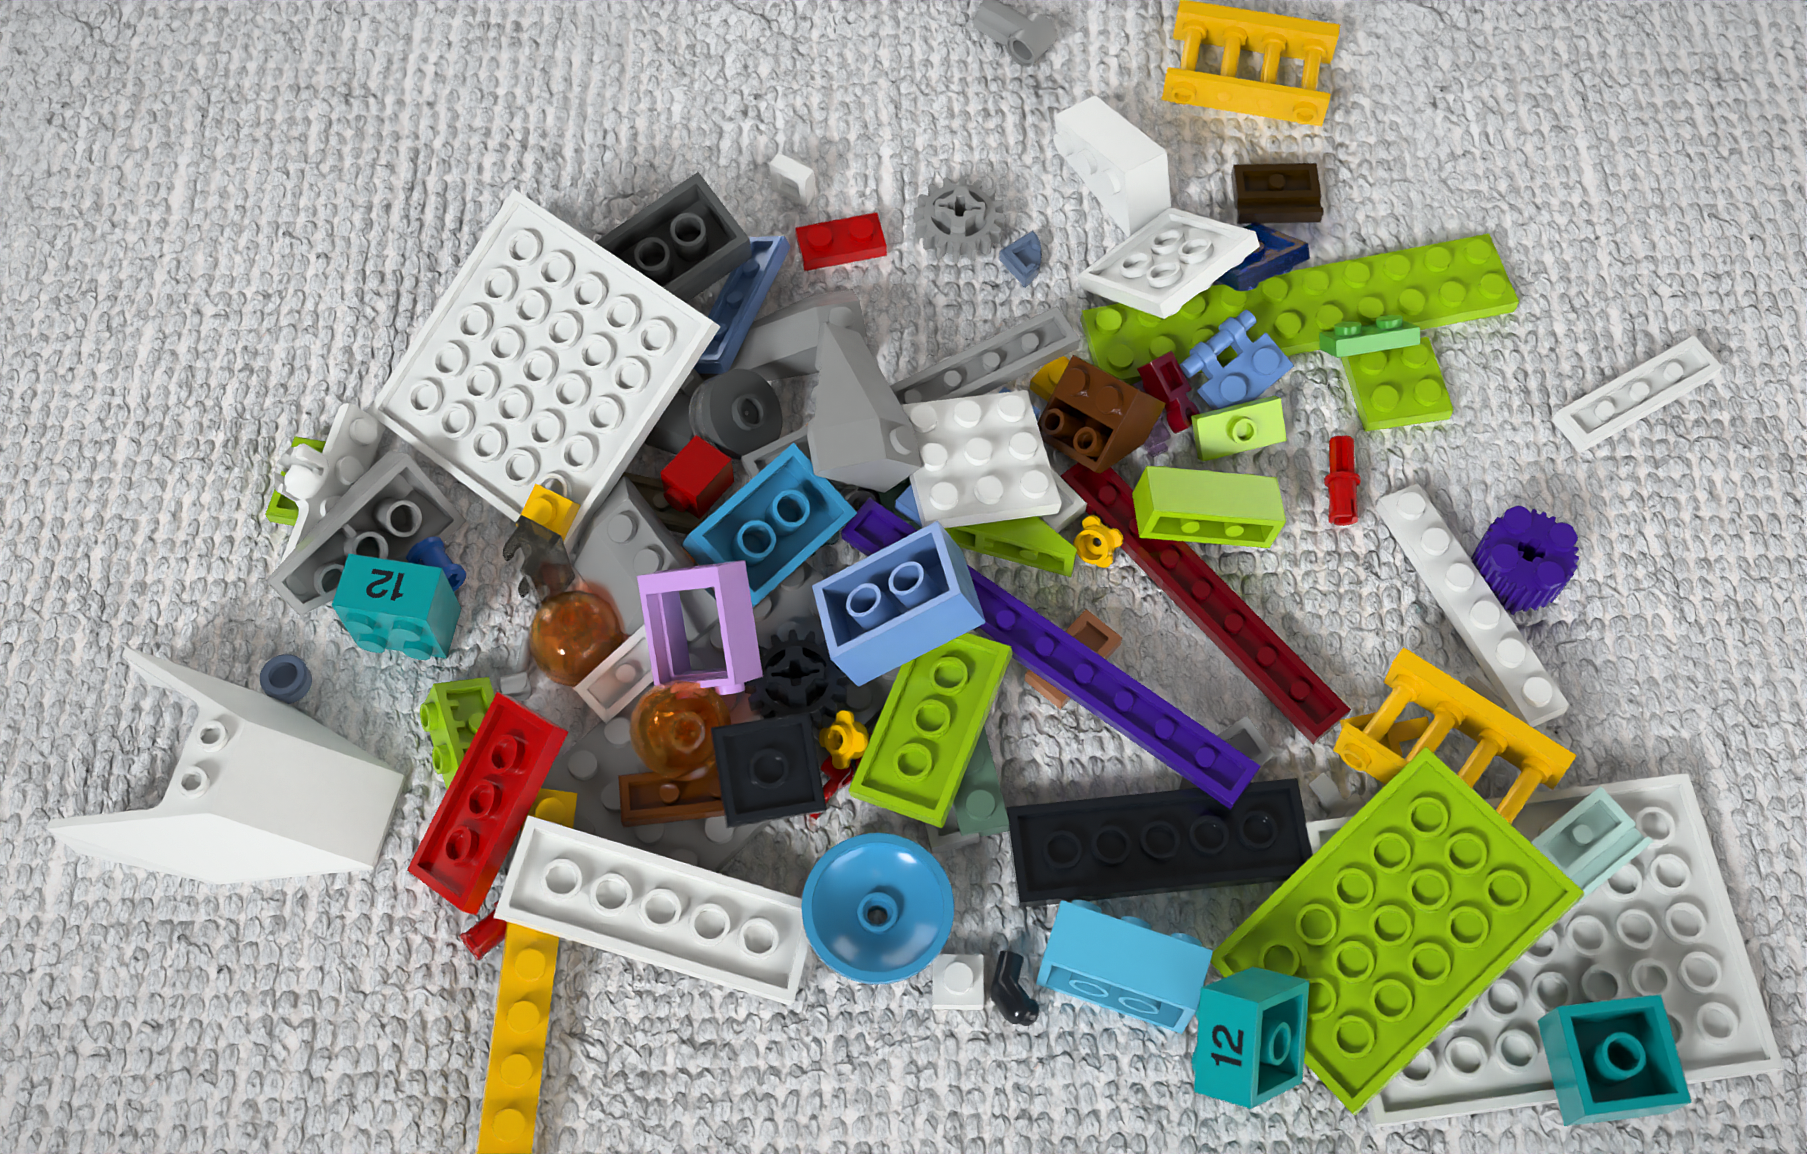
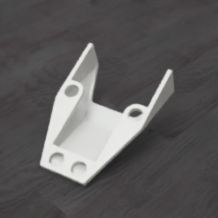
(251, 794)

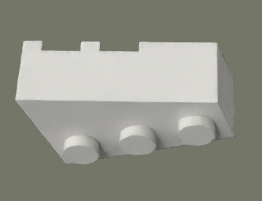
(1115, 162)

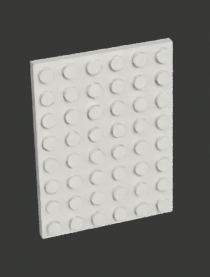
(1641, 933)

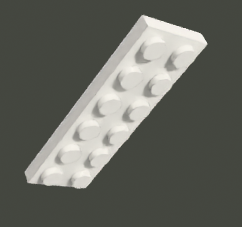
(655, 910)

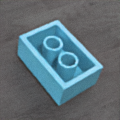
(1124, 965)

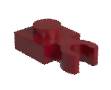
(1167, 382)

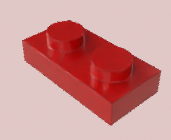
(841, 241)

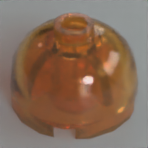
(573, 635)
(674, 731)

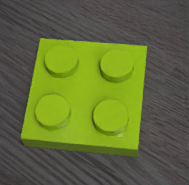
(1398, 387)

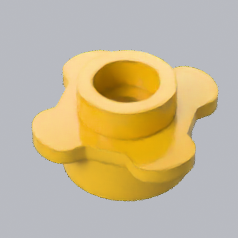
(1087, 547)
(854, 739)

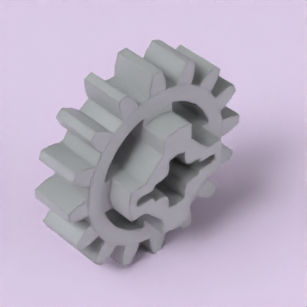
(959, 219)

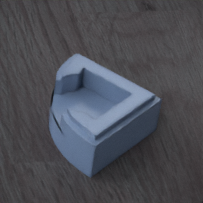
(1023, 258)

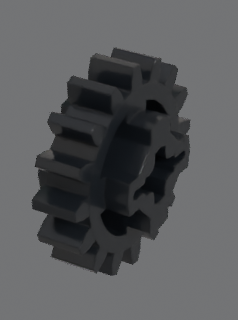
(817, 680)

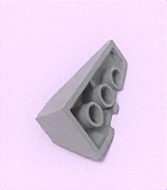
(857, 421)

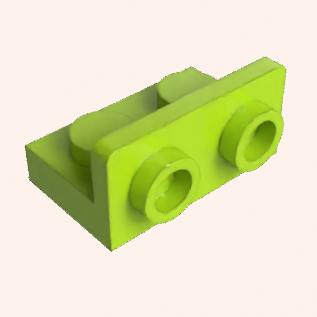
(453, 717)

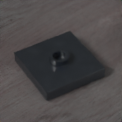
(767, 770)

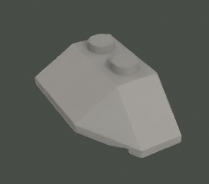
(631, 541)

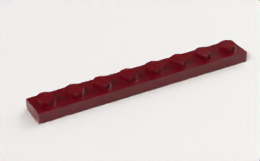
(1214, 608)

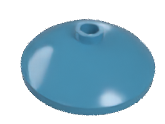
(886, 876)

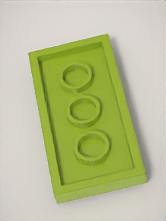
(931, 728)

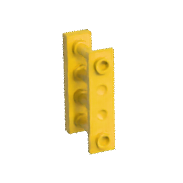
(1254, 32)
(1457, 708)

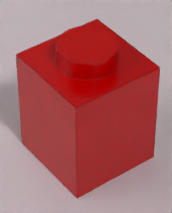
(696, 477)

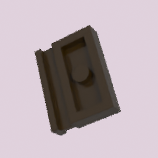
(1277, 193)

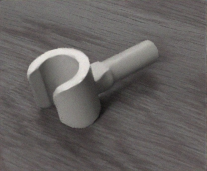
(518, 684)

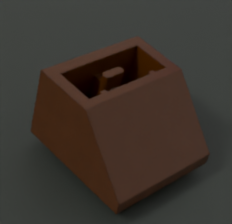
(1097, 416)

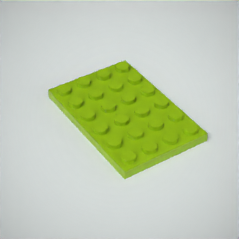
(1401, 924)

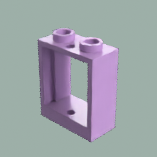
(667, 631)

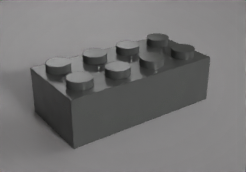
(682, 240)

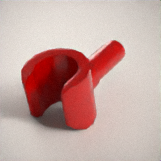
(837, 779)

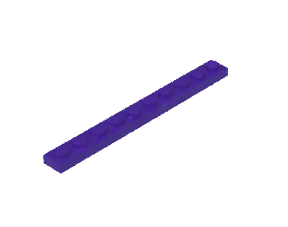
(1084, 674)

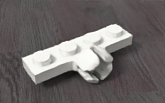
(321, 479)

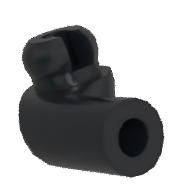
(1009, 995)

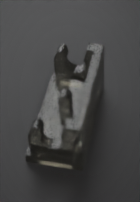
(545, 563)

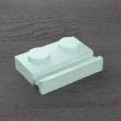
(1592, 841)

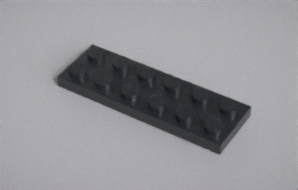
(1156, 843)

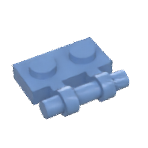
(1244, 377)

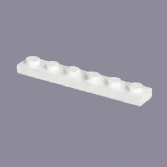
(1472, 607)

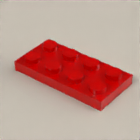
(487, 802)

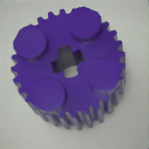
(1526, 558)

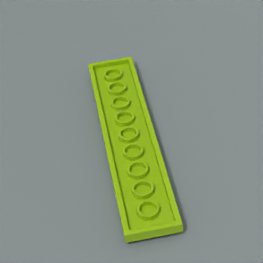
(1423, 284)

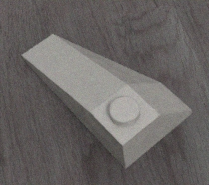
(787, 339)
(375, 518)

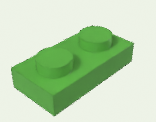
(1354, 339)

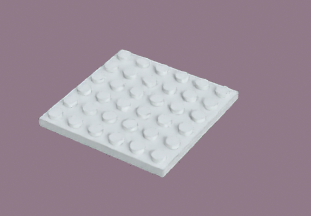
(542, 366)

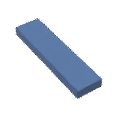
(741, 301)

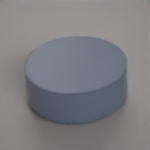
(286, 678)

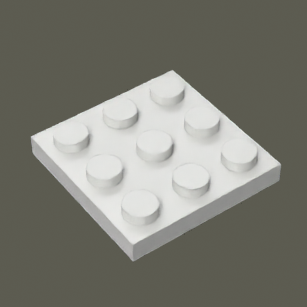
(1168, 262)
(980, 461)

